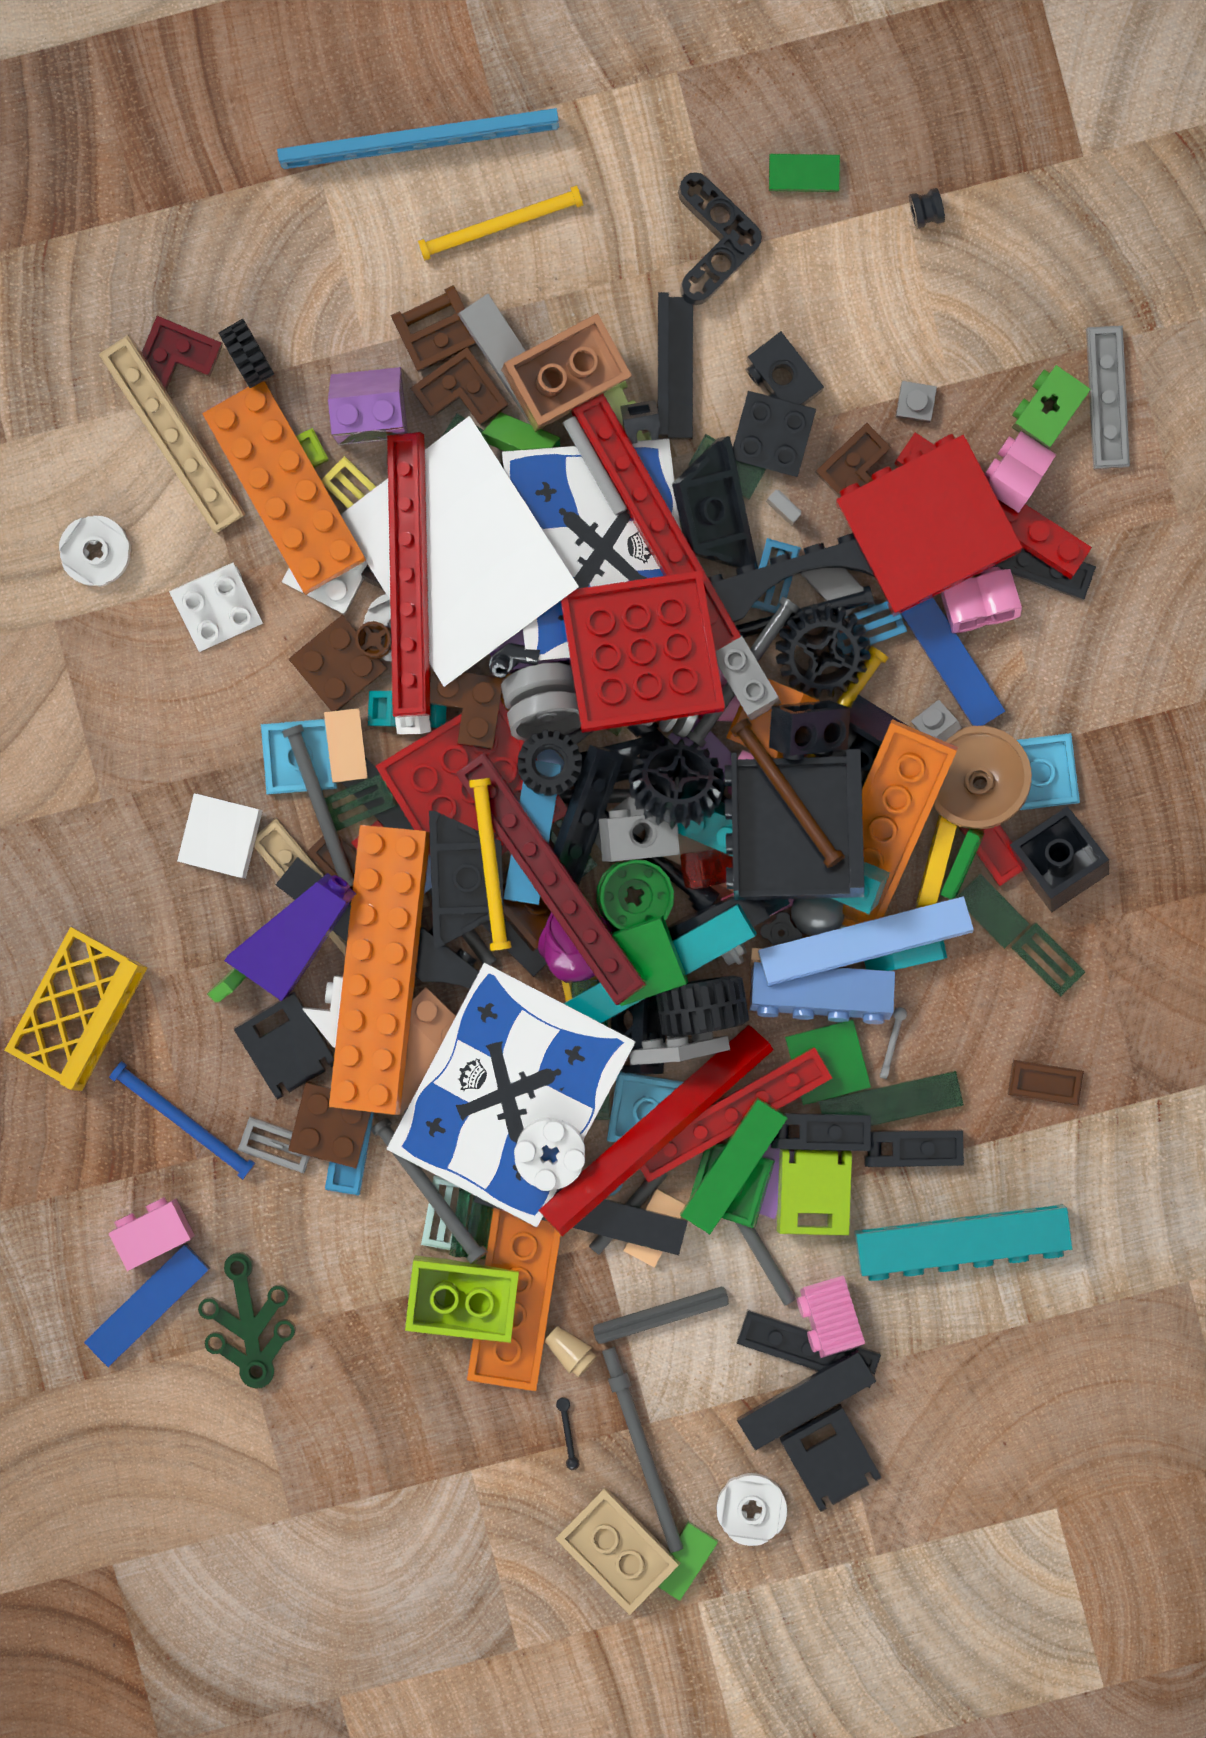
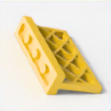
(97, 1029)

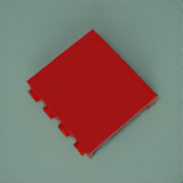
(928, 523)

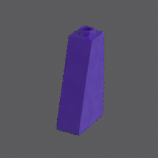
(289, 942)

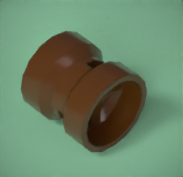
(369, 639)

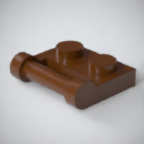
(439, 339)

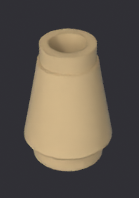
(570, 1351)

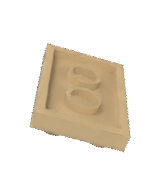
(617, 1551)

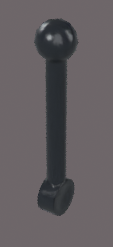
(563, 1405)

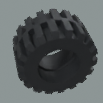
(703, 1006)

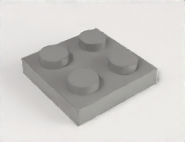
(678, 1048)

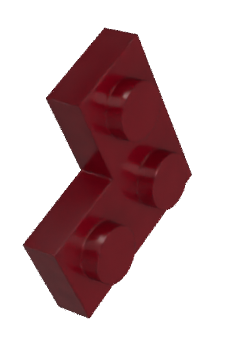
(175, 344)

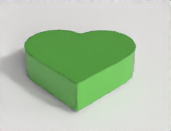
(226, 985)

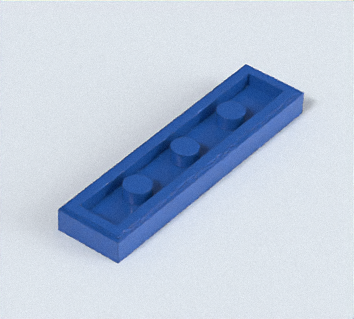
(953, 663)
(147, 1305)

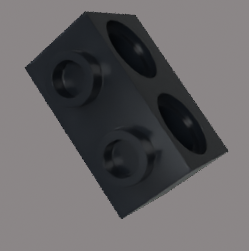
(809, 729)

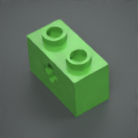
(1064, 391)

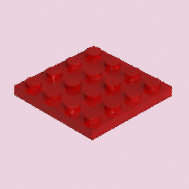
(642, 651)
(426, 781)

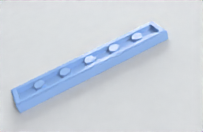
(865, 941)

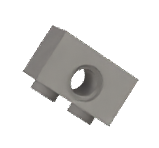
(746, 678)
(619, 844)

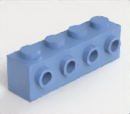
(830, 993)

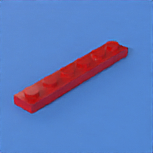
(1033, 530)
(724, 1116)

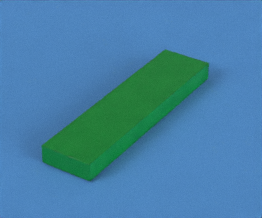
(733, 1165)

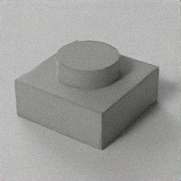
(916, 401)
(937, 722)

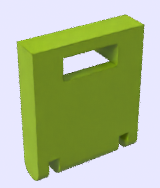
(814, 1186)

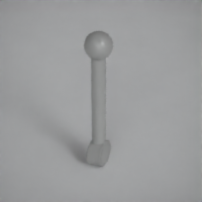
(899, 1014)

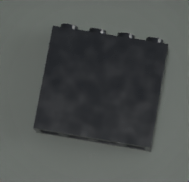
(770, 845)

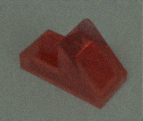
(705, 868)

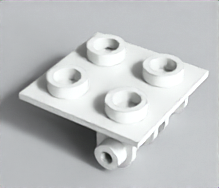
(216, 607)

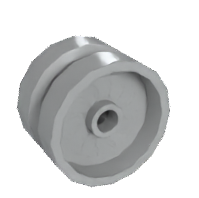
(541, 700)

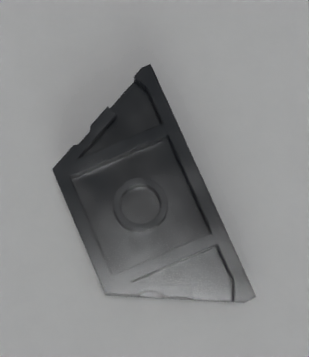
(714, 507)
(457, 878)

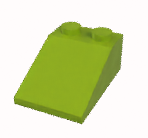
(461, 1299)

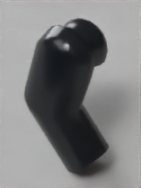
(509, 657)

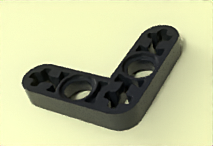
(726, 246)

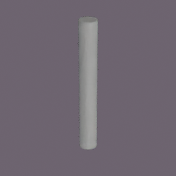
(595, 465)

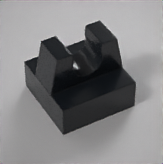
(641, 417)

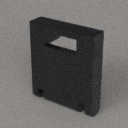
(289, 1051)
(833, 1465)

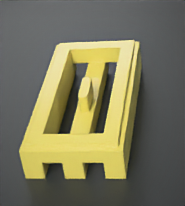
(335, 472)

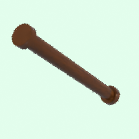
(744, 731)

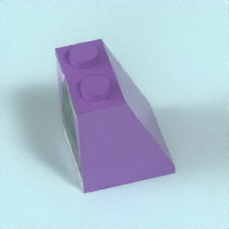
(366, 405)

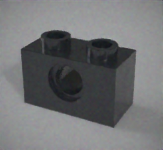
(781, 354)

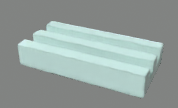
(439, 1242)

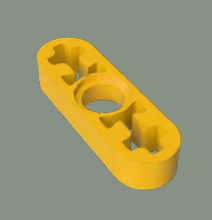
(936, 863)

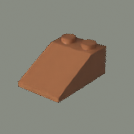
(565, 371)
(427, 1030)

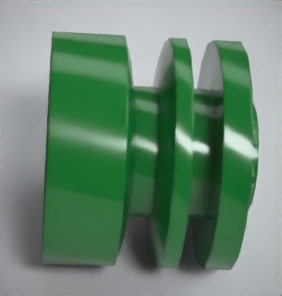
(654, 901)

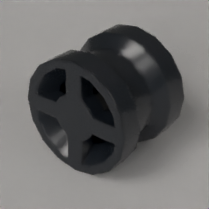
(926, 208)

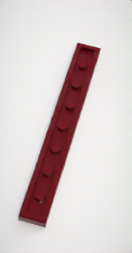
(555, 884)

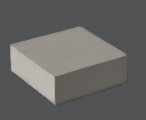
(784, 507)

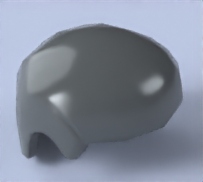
(817, 915)

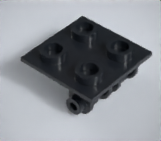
(773, 433)

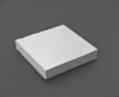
(219, 835)

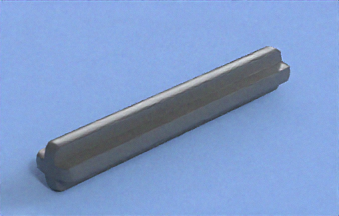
(660, 1315)

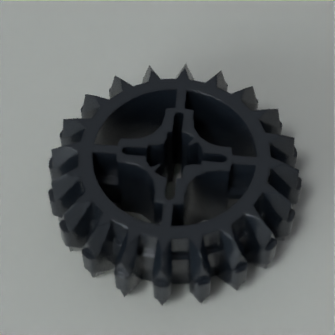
(809, 643)
(654, 783)

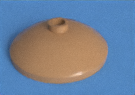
(988, 756)

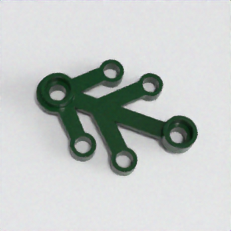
(248, 1325)

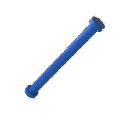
(182, 1120)

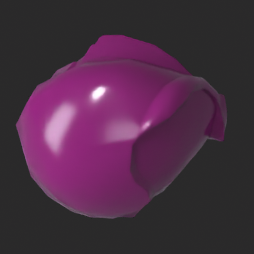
(561, 953)

